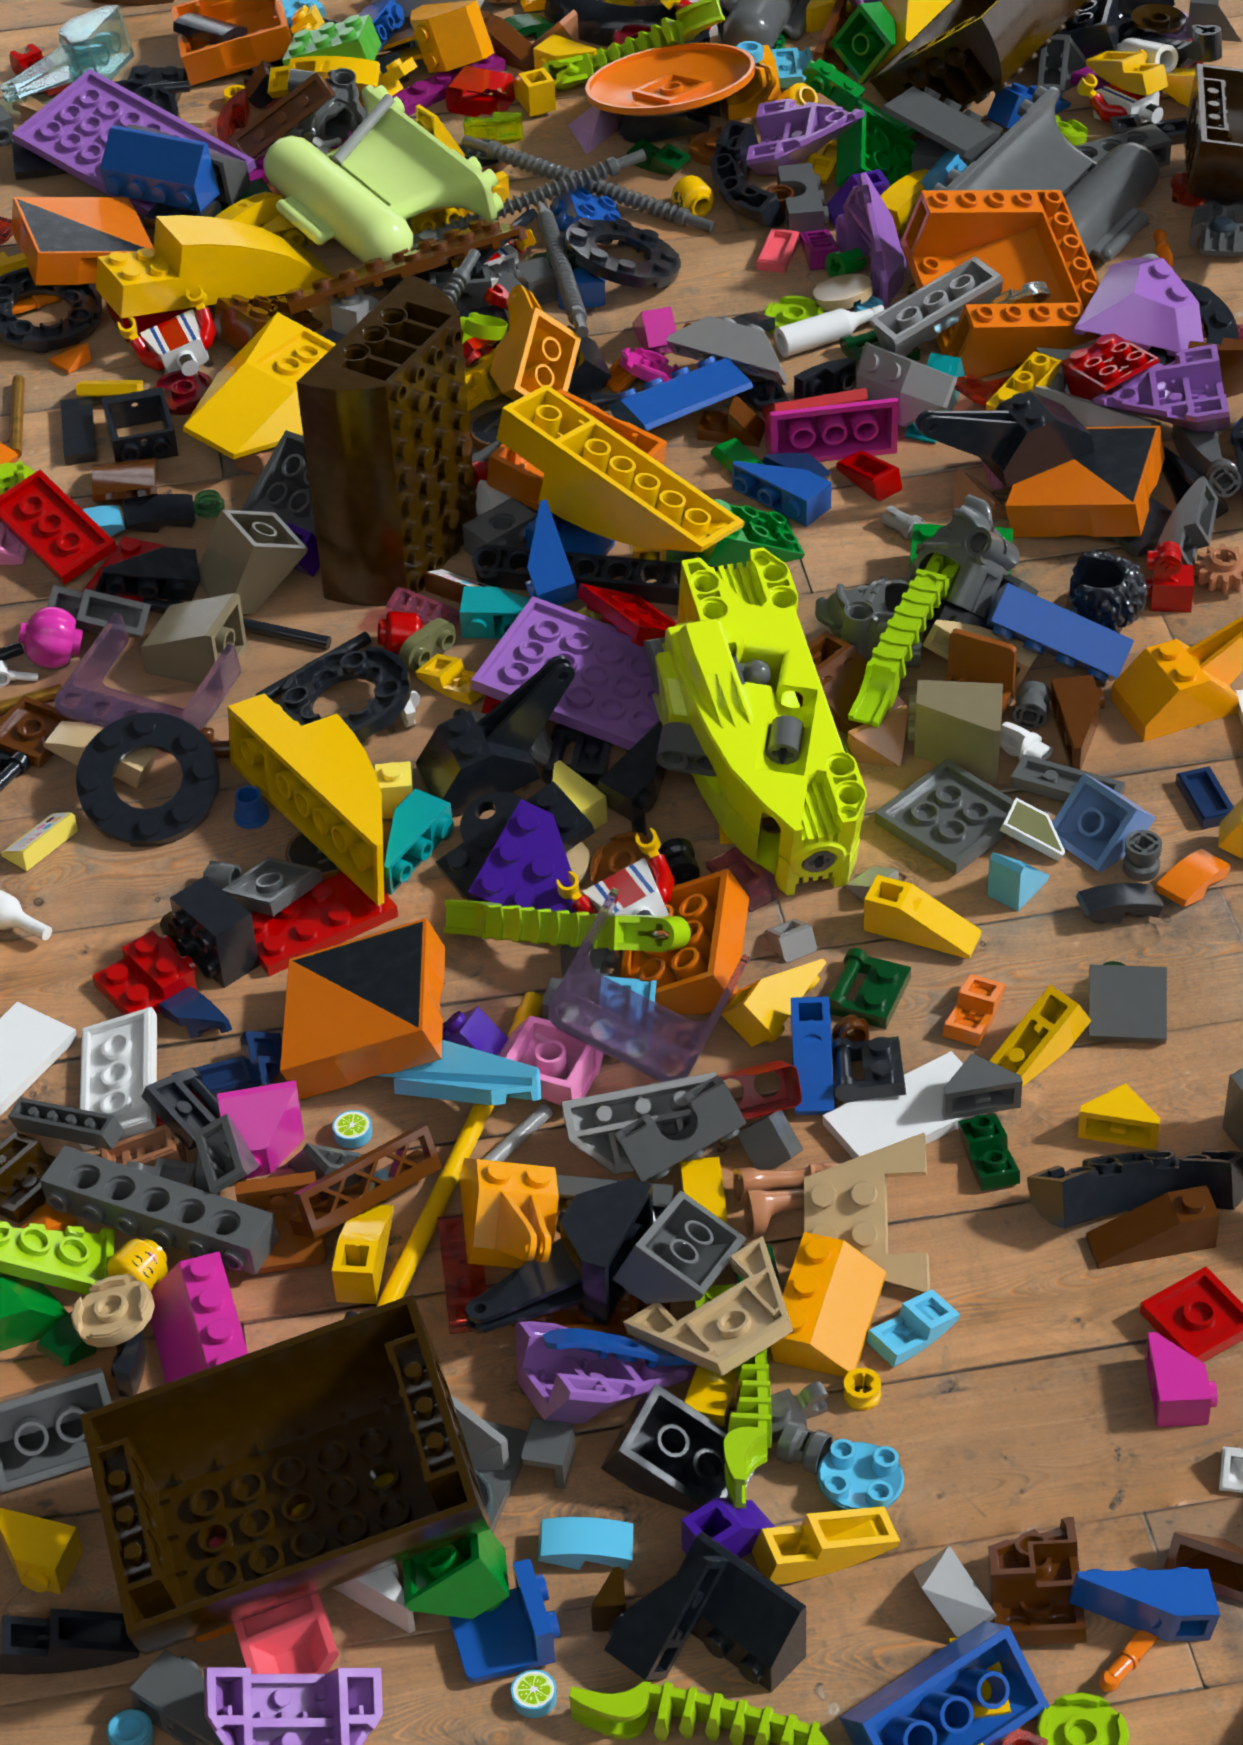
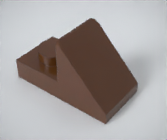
(738, 423)

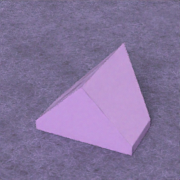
(594, 127)

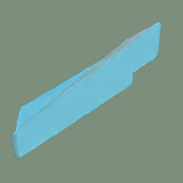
(469, 1077)

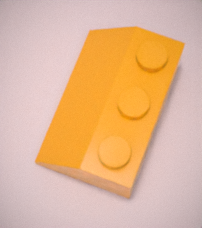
(829, 1306)

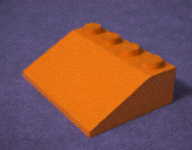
(697, 974)

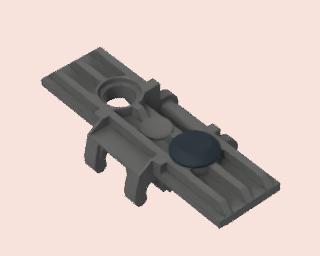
(1219, 227)

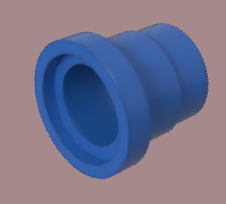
(250, 808)

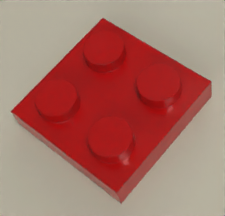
(1197, 1315)

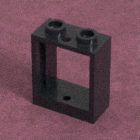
(151, 408)

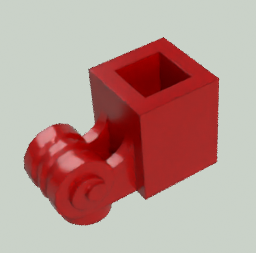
(1170, 581)

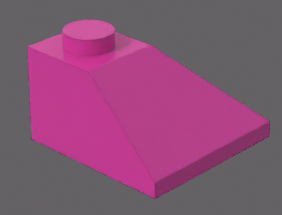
(267, 1121)

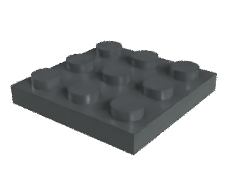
(947, 816)

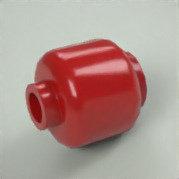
(396, 628)

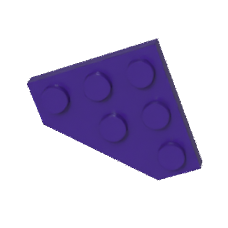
(526, 863)

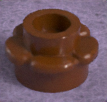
(859, 1026)

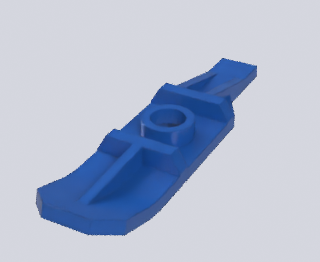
(602, 1343)

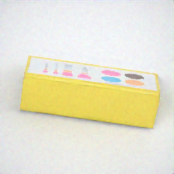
(41, 840)

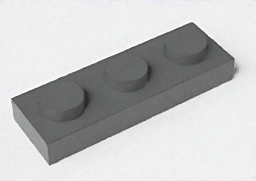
(1053, 779)

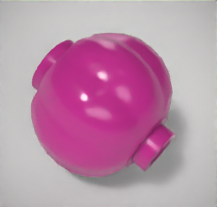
(50, 637)

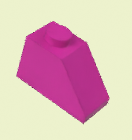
(653, 329)
(1178, 1384)

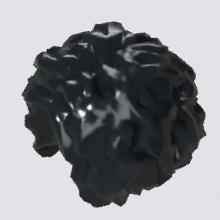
(1107, 590)

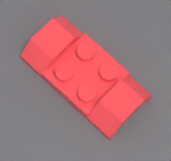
(287, 1638)

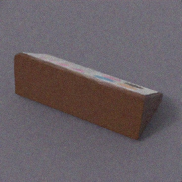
(449, 584)

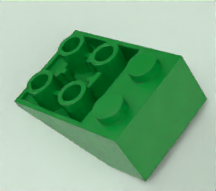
(759, 530)

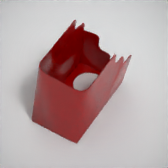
(468, 89)
(787, 1096)

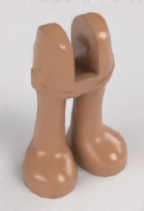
(755, 1192)

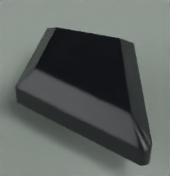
(764, 394)

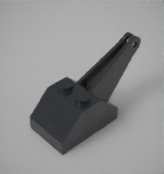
(1016, 439)
(491, 750)
(593, 1245)

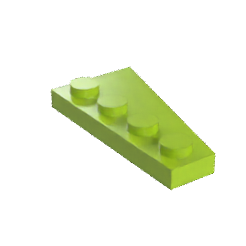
(56, 1257)

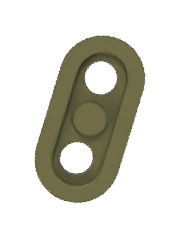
(427, 642)

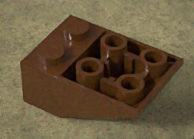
(241, 318)
(841, 677)

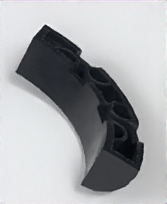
(601, 19)
(732, 172)
(1131, 1179)

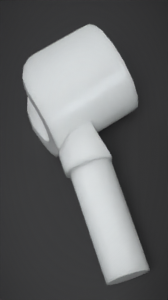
(324, 146)
(7, 675)

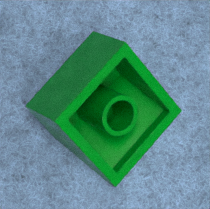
(865, 39)
(458, 1578)

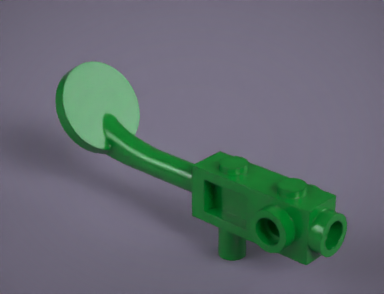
(844, 91)

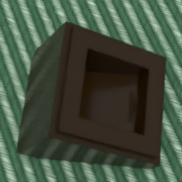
(609, 1602)

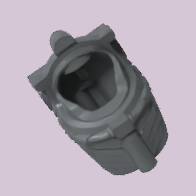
(338, 115)
(979, 551)
(863, 614)

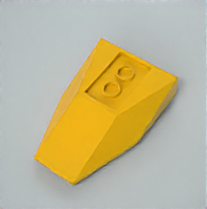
(257, 390)

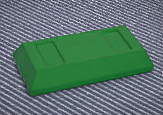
(733, 451)

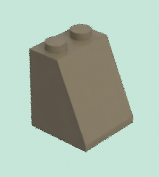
(249, 556)
(193, 637)
(958, 725)

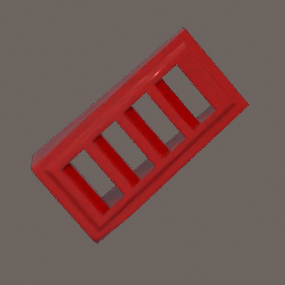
(873, 477)

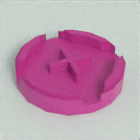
(646, 364)

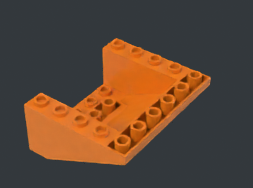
(1024, 240)

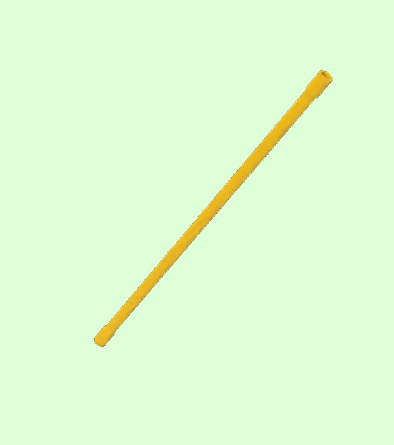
(444, 1186)

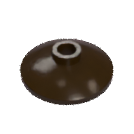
(1158, 18)

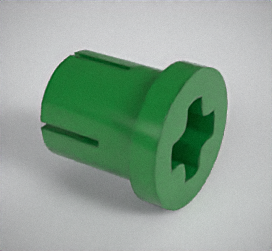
(842, 263)

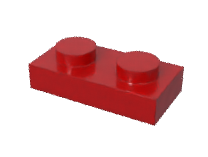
(476, 348)

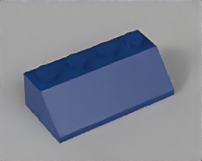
(158, 168)
(681, 394)
(1058, 632)
(936, 1696)

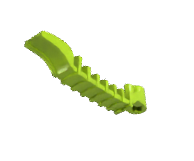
(689, 23)
(889, 657)
(561, 927)
(751, 1425)
(629, 1712)

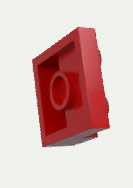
(146, 974)

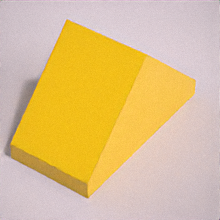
(1119, 1119)

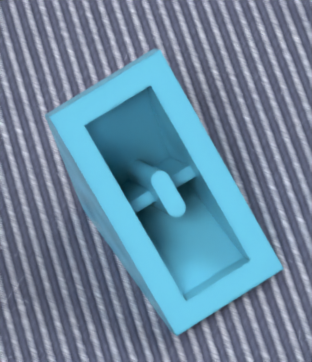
(1013, 881)

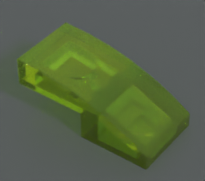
(504, 127)

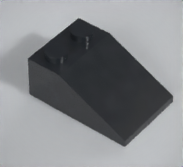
(1095, 27)
(670, 1453)

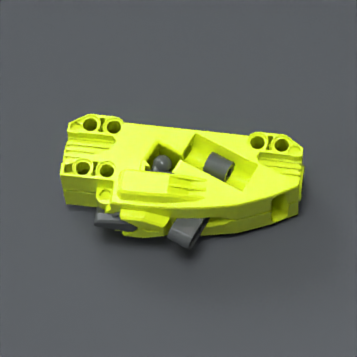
(737, 726)

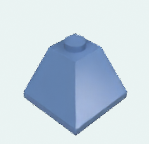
(1097, 822)

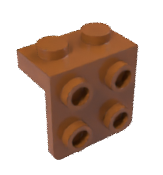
(982, 661)
(277, 1197)

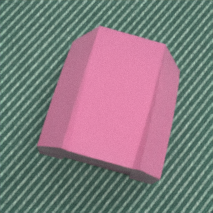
(563, 1061)

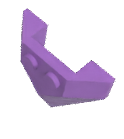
(795, 132)
(872, 230)
(1144, 306)
(1179, 393)
(577, 1383)
(293, 1707)

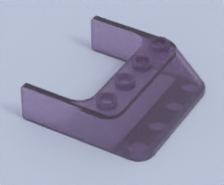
(90, 701)
(627, 1022)

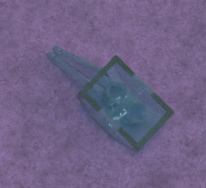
(87, 41)

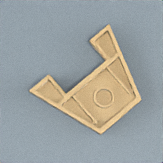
(852, 1206)
(730, 1325)

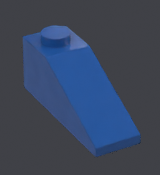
(548, 563)

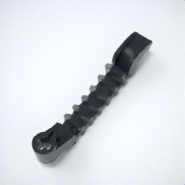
(1204, 46)

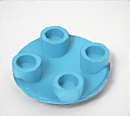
(860, 1475)

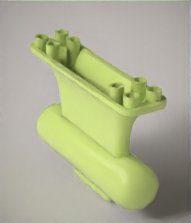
(379, 185)

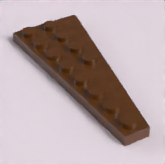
(426, 256)

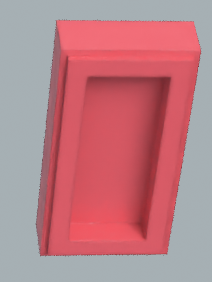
(778, 250)

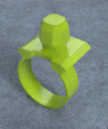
(483, 327)

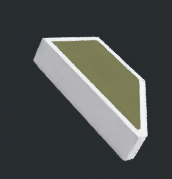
(1033, 829)

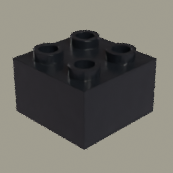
(214, 932)

